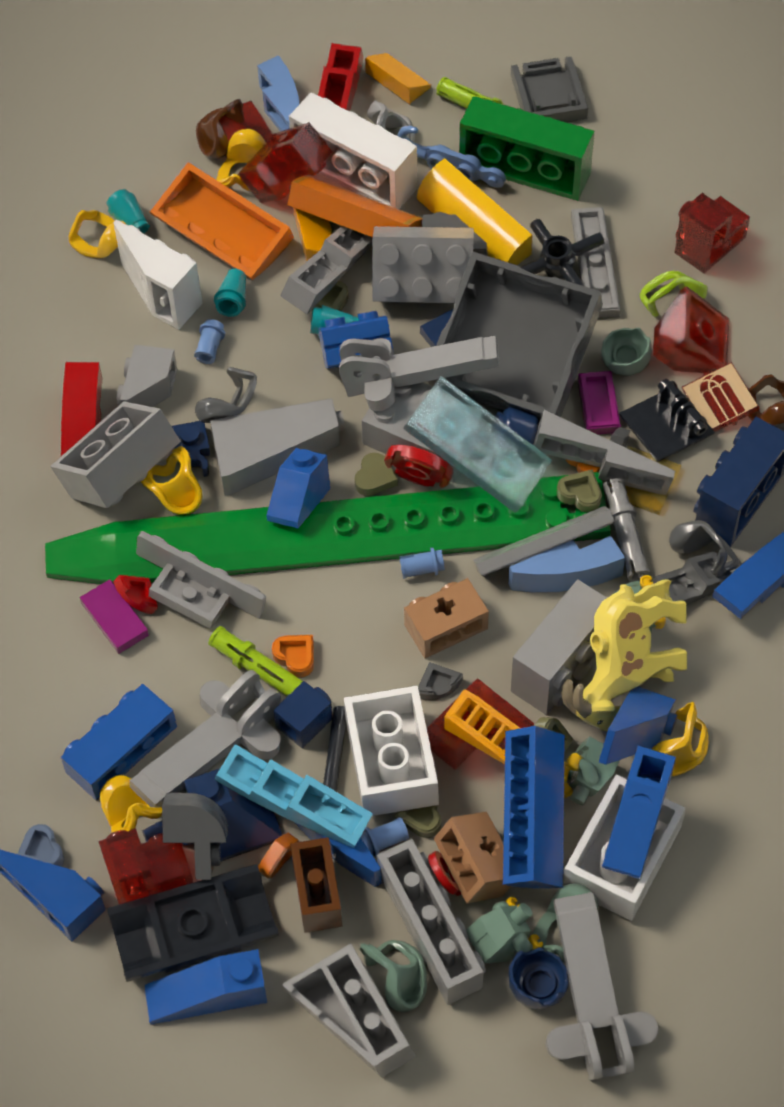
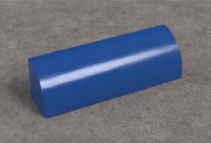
(533, 808)

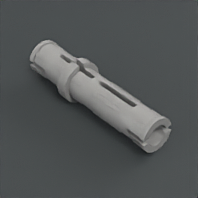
(626, 529)

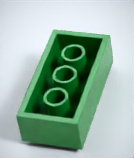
(528, 147)

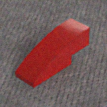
(341, 75)
(80, 401)

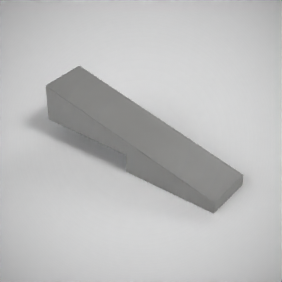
(325, 268)
(572, 442)

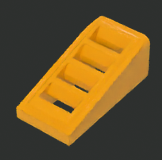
(479, 710)

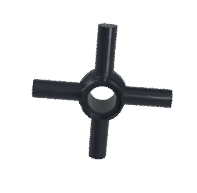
(559, 254)

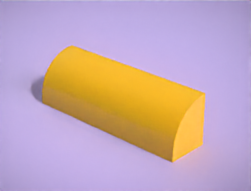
(453, 193)

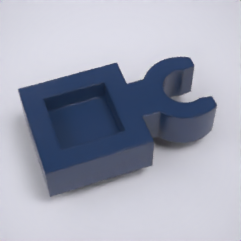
(195, 441)

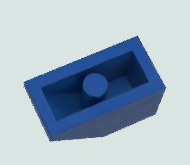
(299, 487)

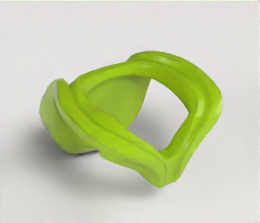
(680, 280)

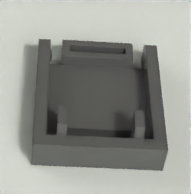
(549, 90)

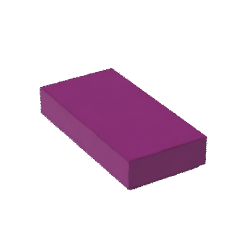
(598, 402)
(114, 616)

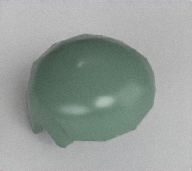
(626, 351)

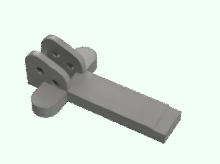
(408, 367)
(214, 737)
(593, 994)

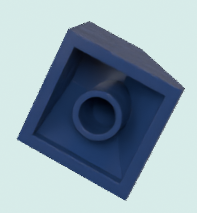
(248, 822)

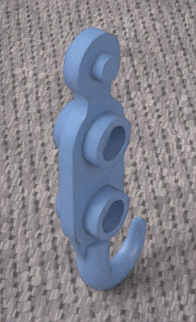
(466, 164)

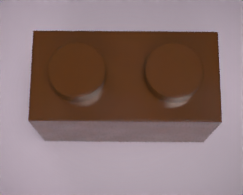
(316, 885)

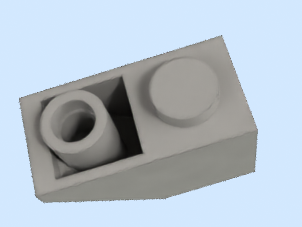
(148, 376)

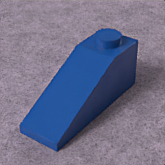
(639, 722)
(55, 891)
(207, 988)

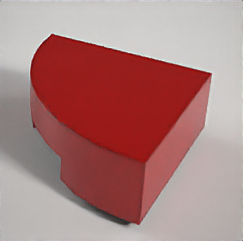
(136, 592)

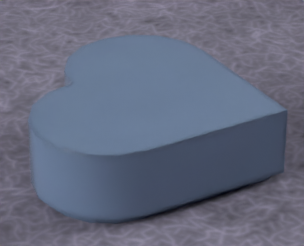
(41, 845)

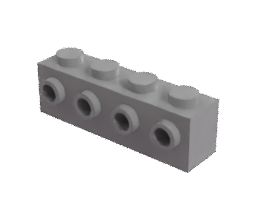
(430, 922)

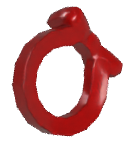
(439, 868)

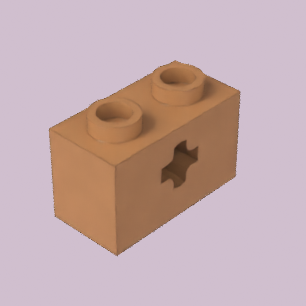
(446, 617)
(473, 856)

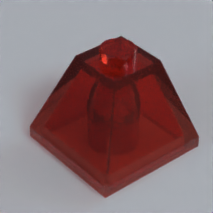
(692, 335)

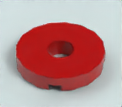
(418, 466)

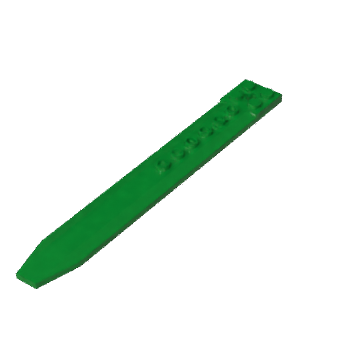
(331, 534)

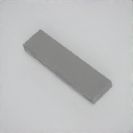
(596, 265)
(544, 541)

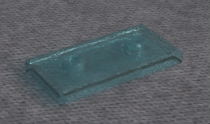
(478, 444)

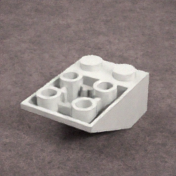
(160, 275)

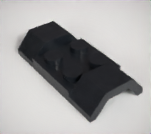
(192, 923)

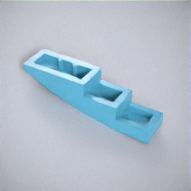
(294, 797)

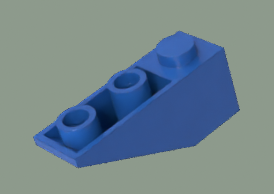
(639, 812)

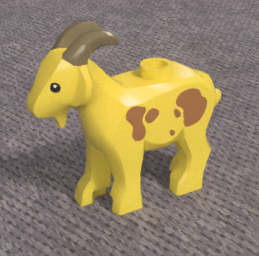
(623, 651)

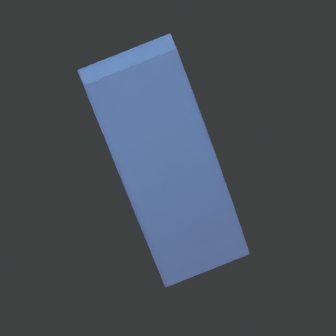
(278, 91)
(564, 564)

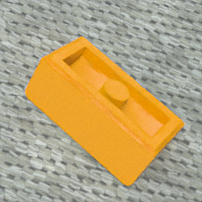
(396, 77)
(312, 232)

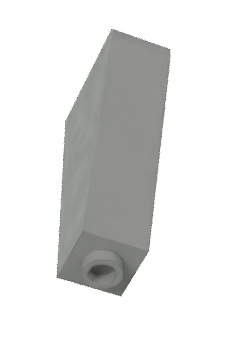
(259, 442)

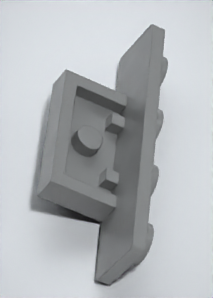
(195, 586)

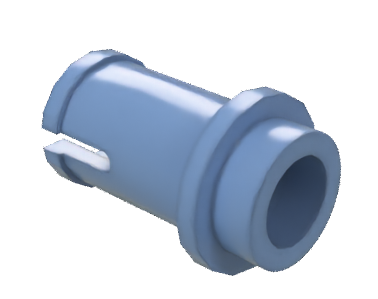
(211, 334)
(422, 563)
(385, 836)

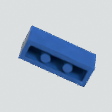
(118, 740)

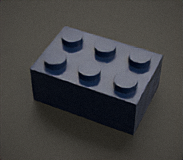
(741, 480)

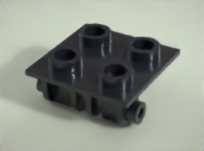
(666, 421)

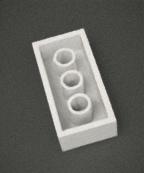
(363, 153)

